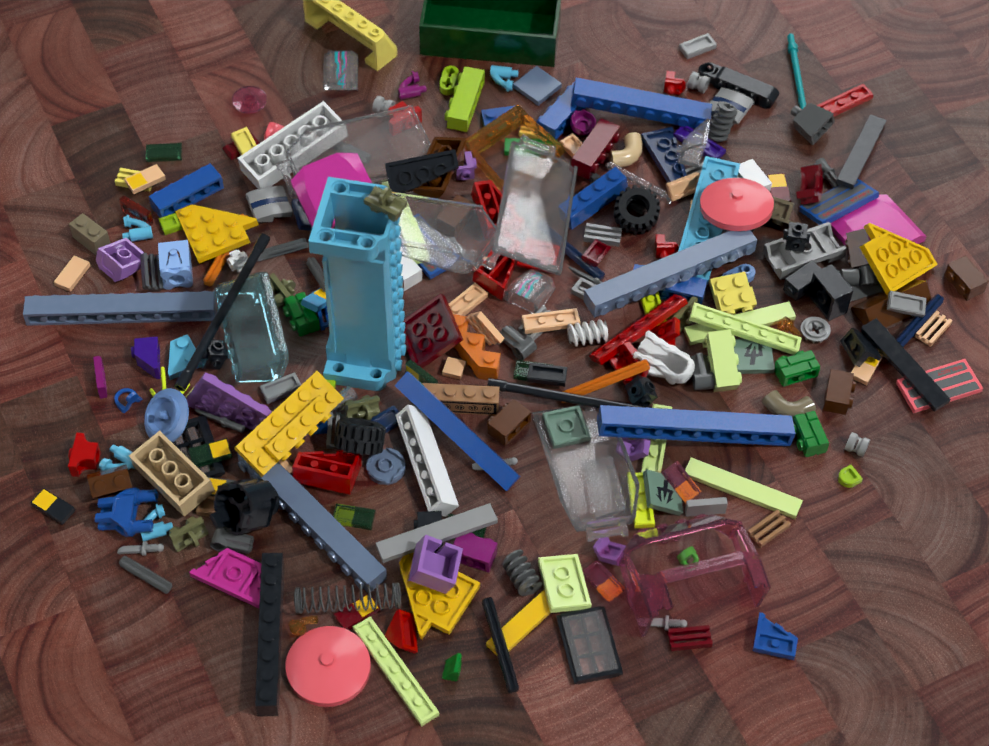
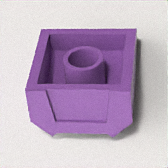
(119, 259)

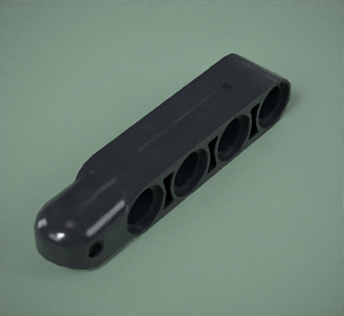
(723, 77)

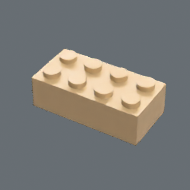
(171, 473)

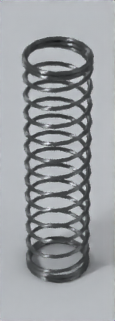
(396, 596)

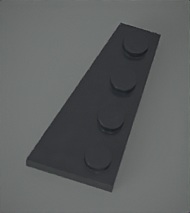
(417, 171)

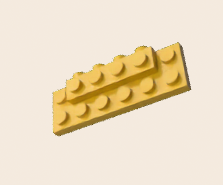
(289, 424)

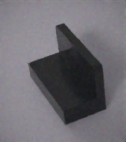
(859, 347)

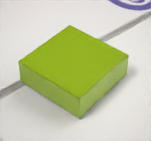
(170, 224)

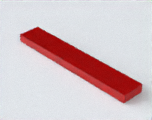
(638, 328)

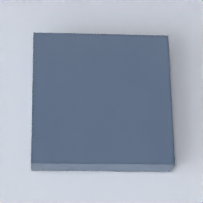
(537, 85)

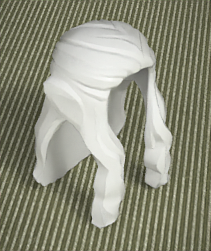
(665, 359)

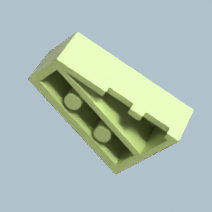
(723, 360)

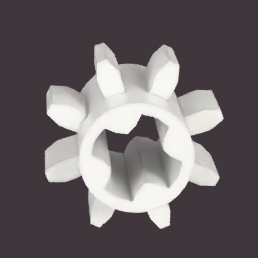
(237, 260)

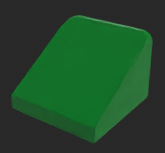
(452, 667)

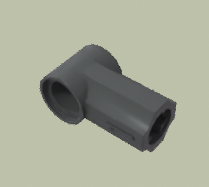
(520, 345)
(702, 377)
(239, 543)

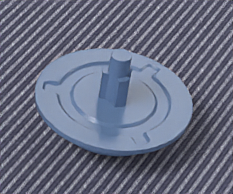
(167, 413)

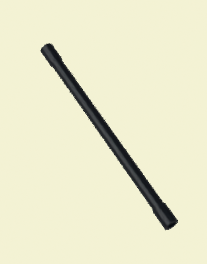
(186, 375)
(555, 395)

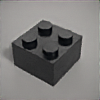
(830, 292)

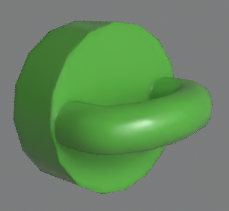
(687, 554)

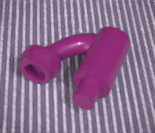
(406, 91)

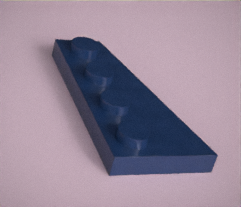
(663, 150)

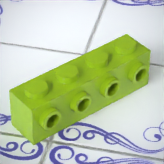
(465, 99)

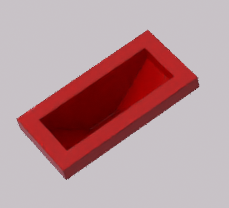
(402, 631)

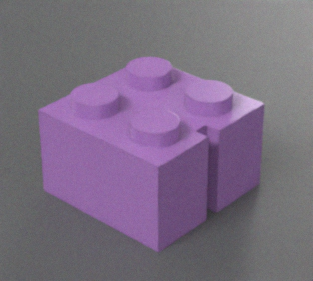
(435, 569)

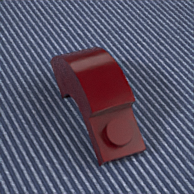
(811, 184)

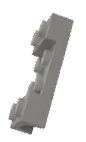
(821, 246)

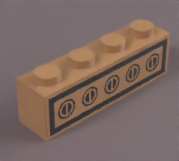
(467, 398)

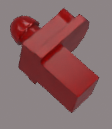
(674, 85)
(664, 248)

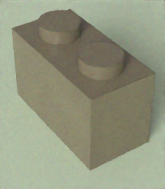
(89, 233)

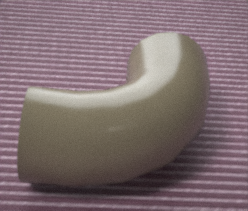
(779, 406)

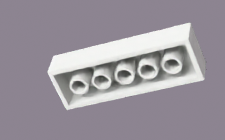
(261, 160)

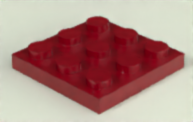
(431, 331)

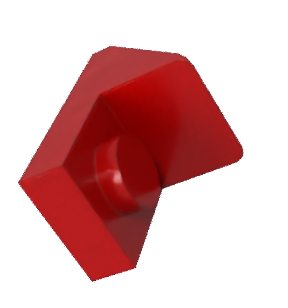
(668, 330)

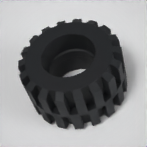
(642, 197)
(359, 436)

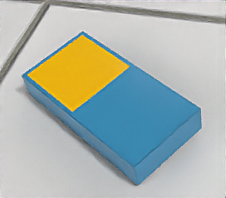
(315, 300)

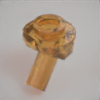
(788, 325)
(298, 626)

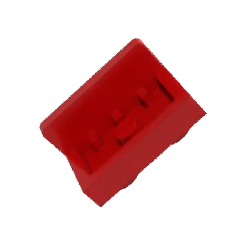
(626, 358)

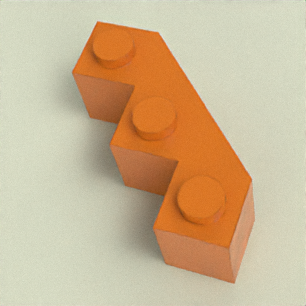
(471, 349)

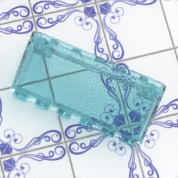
(253, 331)

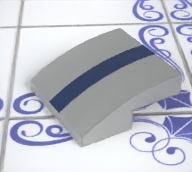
(738, 100)
(269, 203)

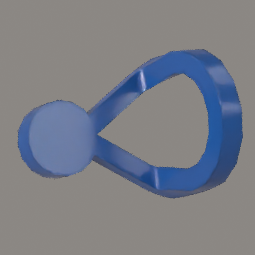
(131, 398)

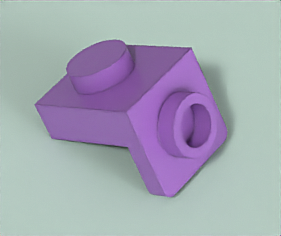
(466, 172)
(637, 448)
(608, 551)

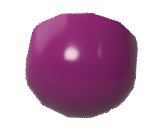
(582, 122)

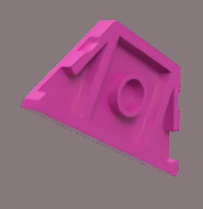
(233, 575)

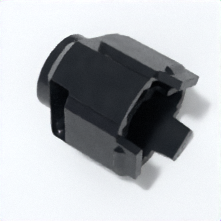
(244, 505)

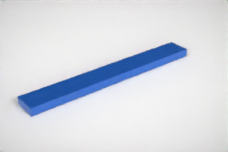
(457, 431)

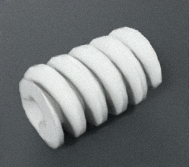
(587, 332)

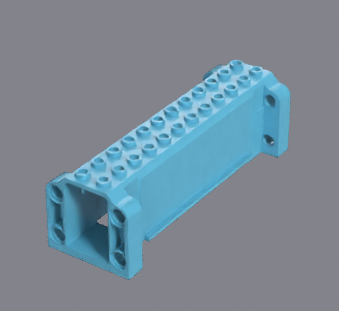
(360, 286)

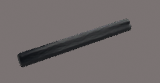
(500, 645)

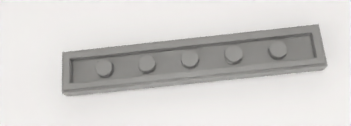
(443, 530)

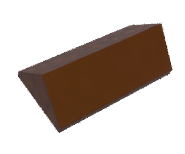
(437, 187)
(877, 306)

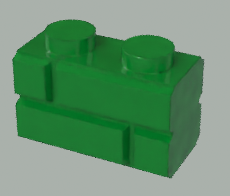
(302, 319)
(796, 368)
(810, 434)

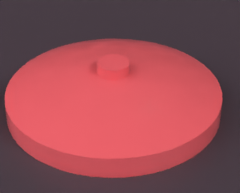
(736, 204)
(328, 666)

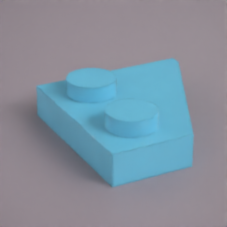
(179, 355)

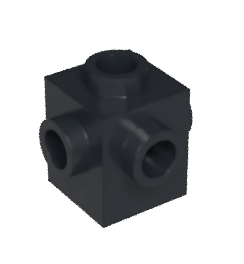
(796, 236)
(215, 355)
(641, 391)

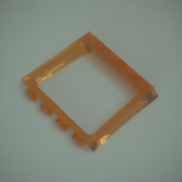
(501, 128)

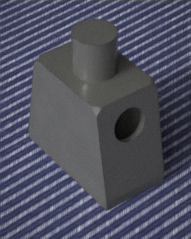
(812, 121)

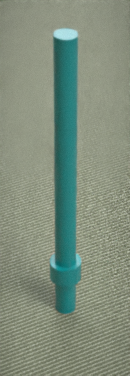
(792, 50)

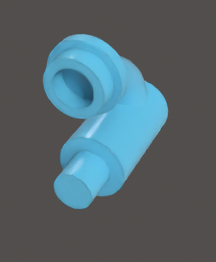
(499, 72)
(137, 234)
(120, 453)
(159, 528)

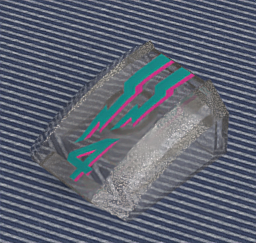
(340, 70)
(530, 290)

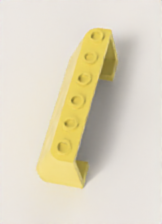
(321, 11)

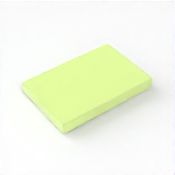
(564, 583)

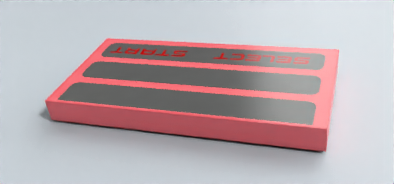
(953, 378)

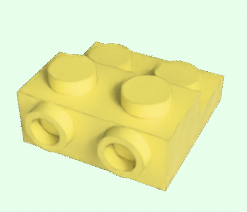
(733, 293)

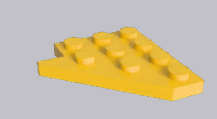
(214, 231)
(895, 258)
(435, 607)

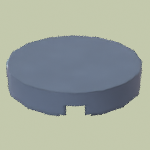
(386, 467)

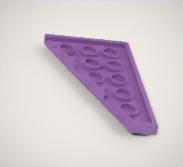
(224, 401)

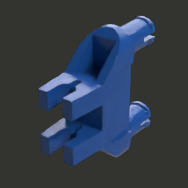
(121, 511)

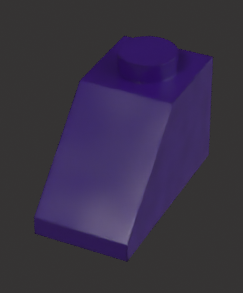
(147, 355)

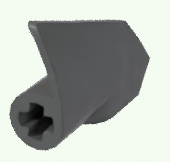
(862, 281)

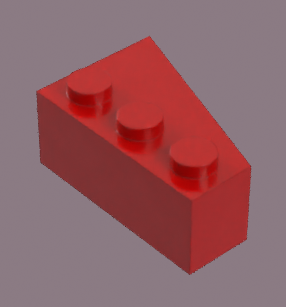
(489, 196)
(497, 279)
(327, 471)

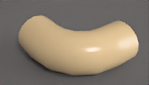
(630, 153)

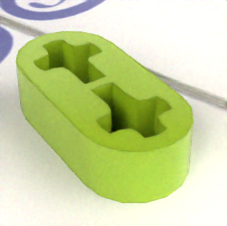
(445, 79)

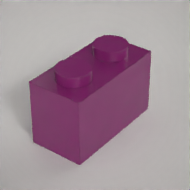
(477, 551)

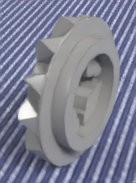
(817, 323)

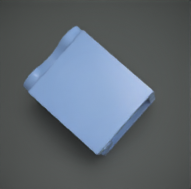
(175, 270)

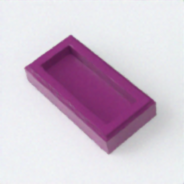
(100, 377)

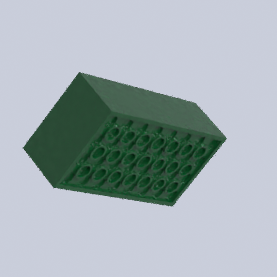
(491, 30)

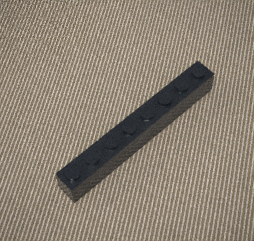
(270, 635)

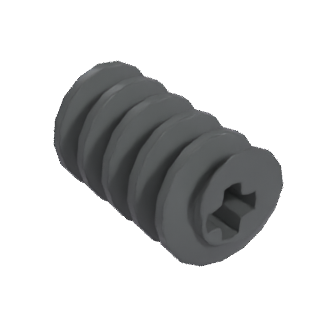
(722, 121)
(521, 574)

